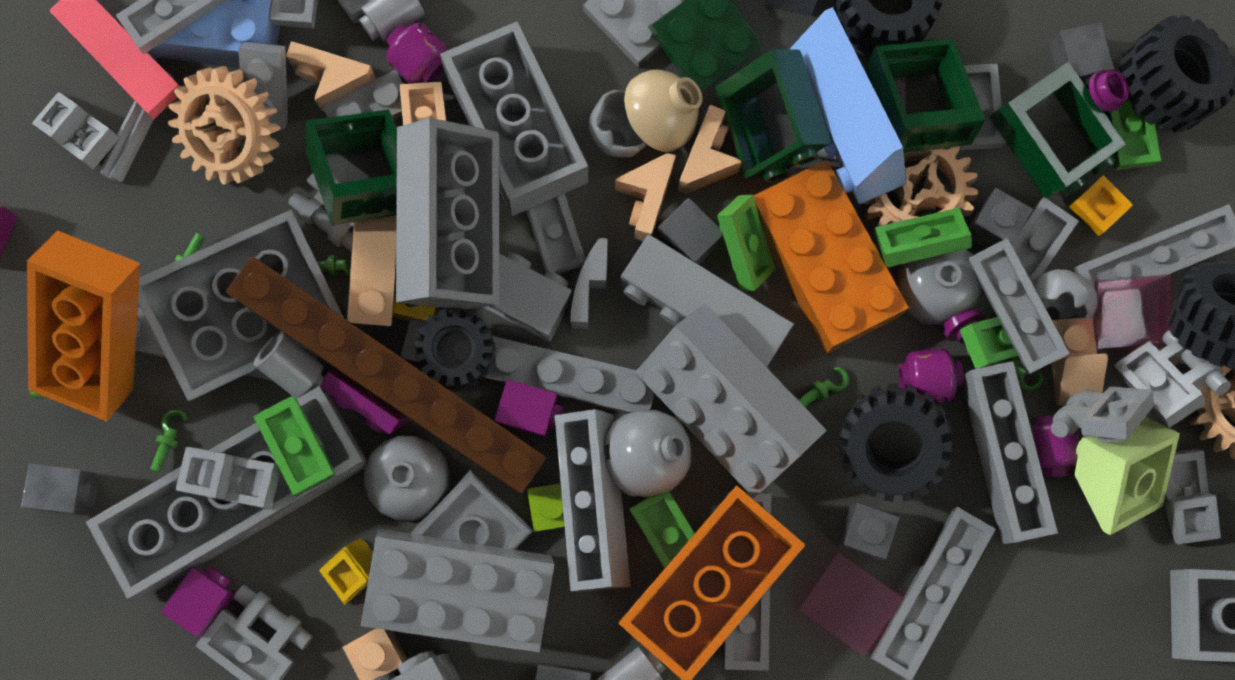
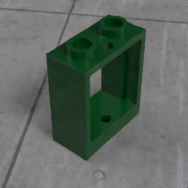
(746, 123)
(929, 129)
(1034, 150)
(359, 198)

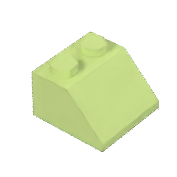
(1127, 476)

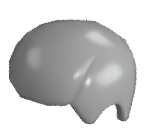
(611, 127)
(1067, 293)

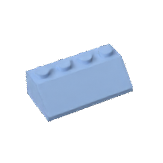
(853, 114)

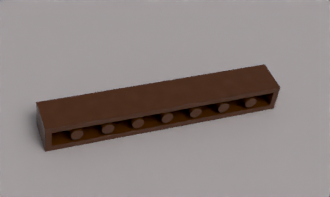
(385, 374)

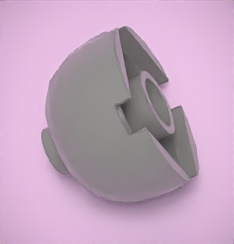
(939, 287)
(648, 453)
(406, 477)

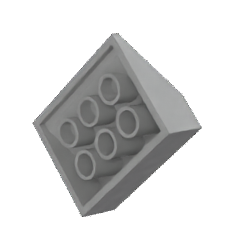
(206, 330)

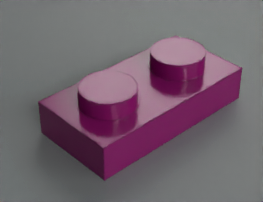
(352, 395)

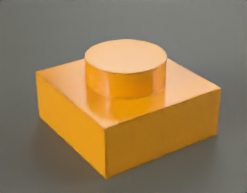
(1101, 205)

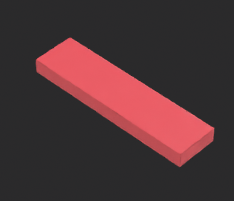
(117, 53)

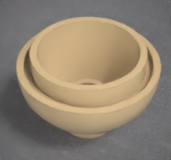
(663, 108)

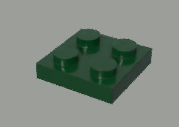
(705, 39)

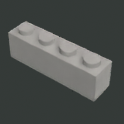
(681, 286)
(530, 298)
(1008, 453)
(591, 504)

